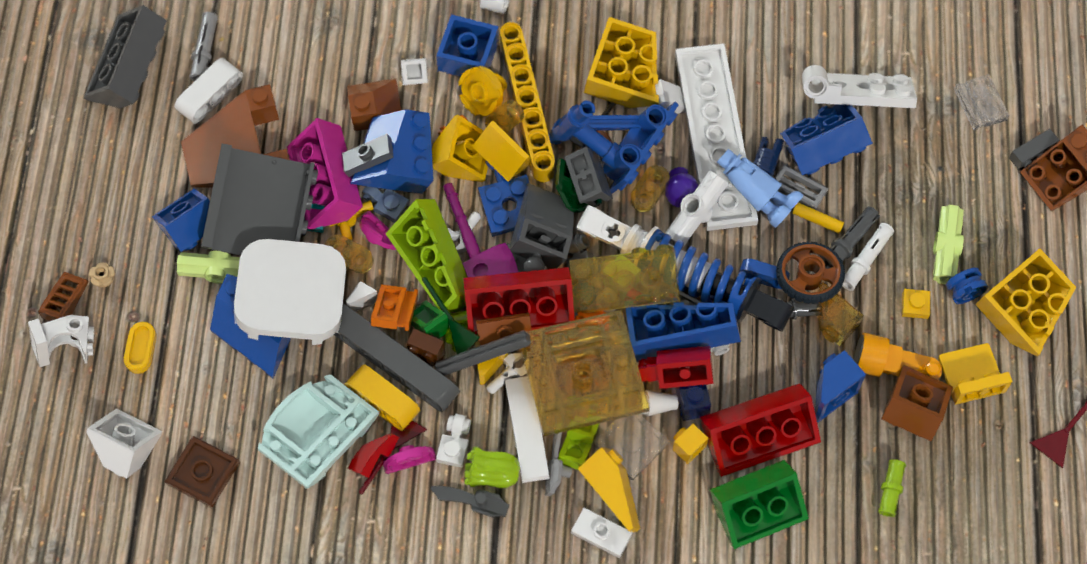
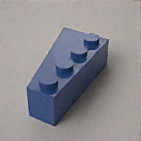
(680, 326)

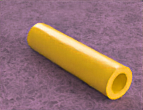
(818, 218)

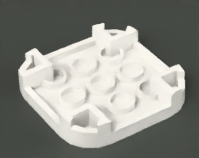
(290, 290)

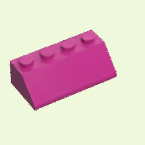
(324, 145)

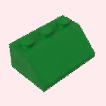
(759, 503)

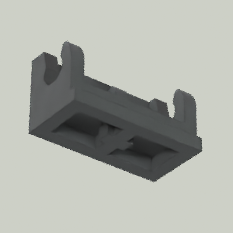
(588, 176)

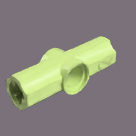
(948, 243)
(208, 266)

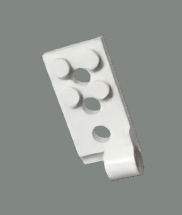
(858, 89)

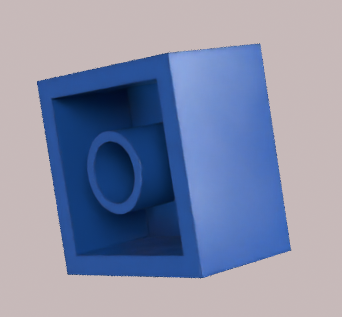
(466, 45)

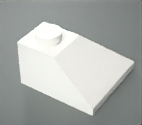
(122, 442)

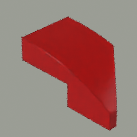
(368, 454)

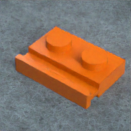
(394, 307)

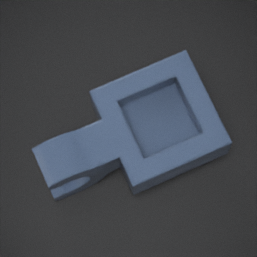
(388, 204)

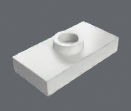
(601, 532)

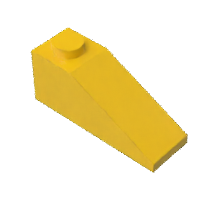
(612, 484)

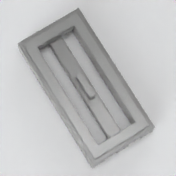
(809, 199)

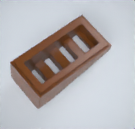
(46, 310)

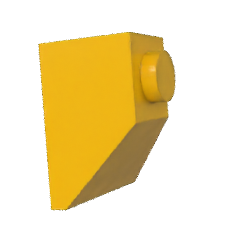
(454, 151)

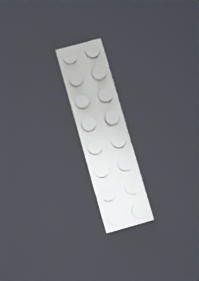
(713, 127)

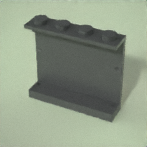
(257, 200)

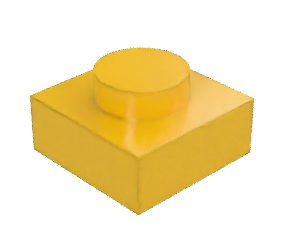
(916, 303)

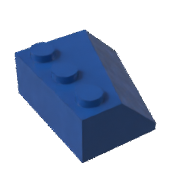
(826, 137)
(412, 151)
(264, 352)

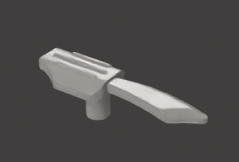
(556, 468)

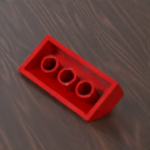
(542, 293)
(761, 429)

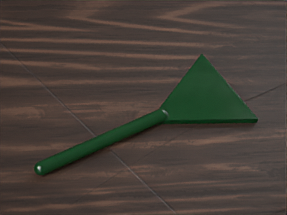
(462, 337)

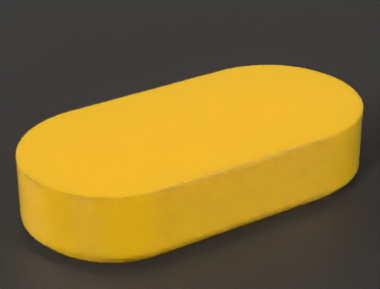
(140, 347)

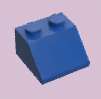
(184, 220)
(837, 383)

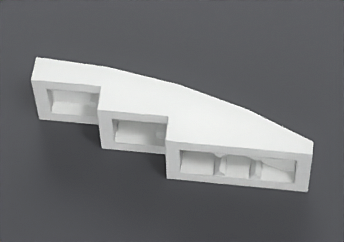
(526, 430)

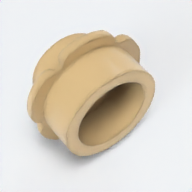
(106, 279)

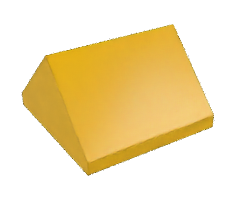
(501, 152)

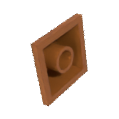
(372, 100)

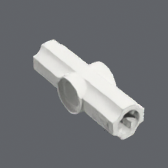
(705, 198)

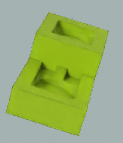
(577, 446)

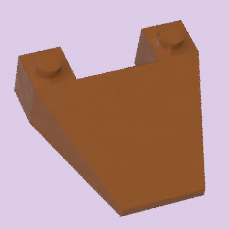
(229, 126)

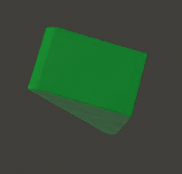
(430, 320)

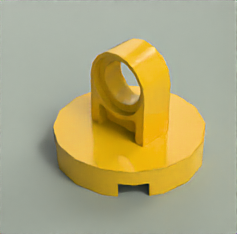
(481, 90)

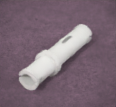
(861, 264)

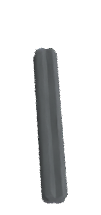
(483, 353)

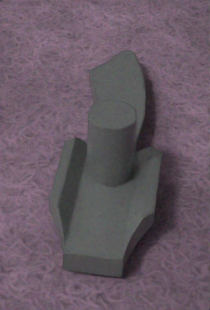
(482, 502)

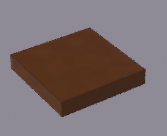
(202, 471)

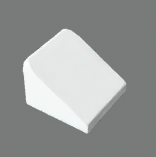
(414, 71)
(361, 297)

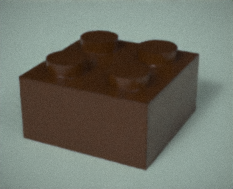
(426, 347)

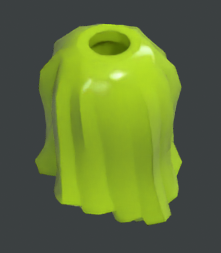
(491, 469)

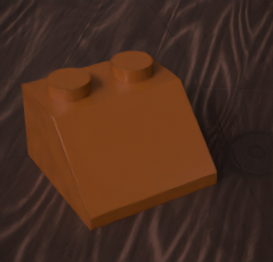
(917, 403)

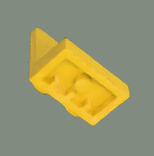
(973, 373)

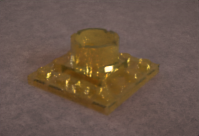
(583, 373)

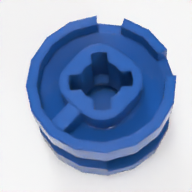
(967, 285)

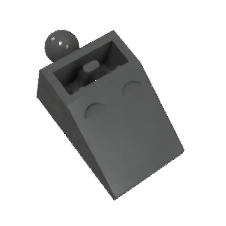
(542, 229)

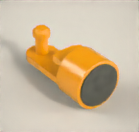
(878, 356)

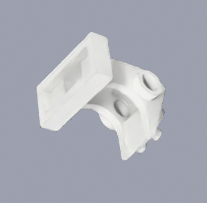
(49, 335)

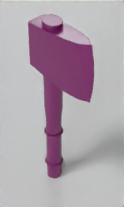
(489, 262)

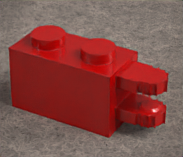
(678, 367)

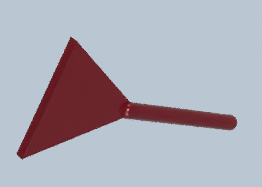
(410, 432)
(1055, 444)

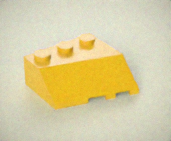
(625, 66)
(1028, 302)

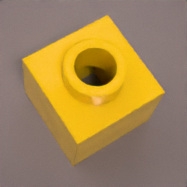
(689, 443)

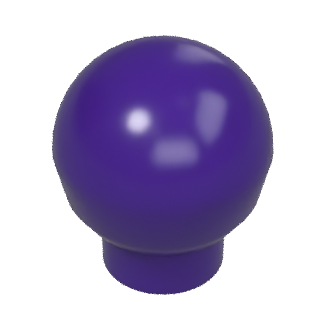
(679, 185)

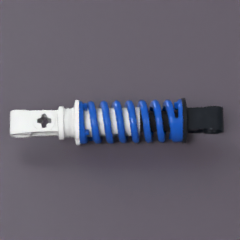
(693, 273)

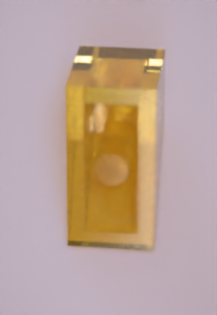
(837, 318)

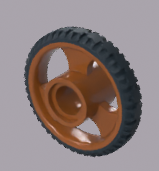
(806, 281)

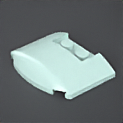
(315, 429)

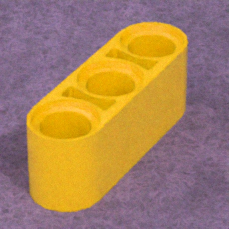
(383, 396)

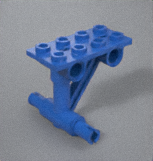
(619, 159)

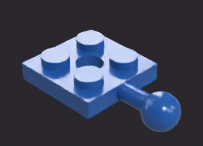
(494, 195)

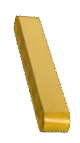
(527, 91)

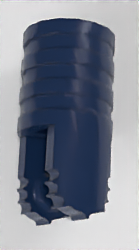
(768, 158)

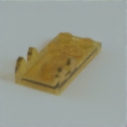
(625, 280)

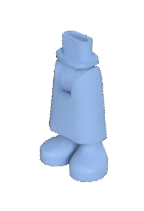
(758, 187)

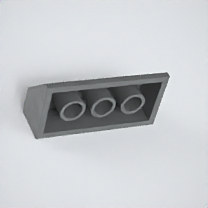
(126, 58)

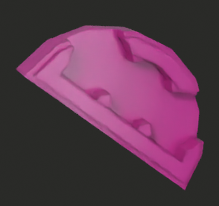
(375, 230)
(409, 457)

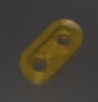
(506, 116)
(649, 190)
(351, 253)

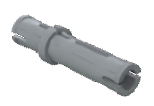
(201, 56)

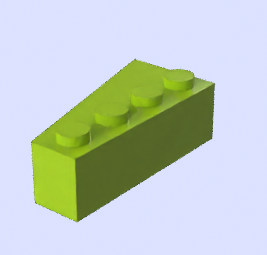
(430, 252)

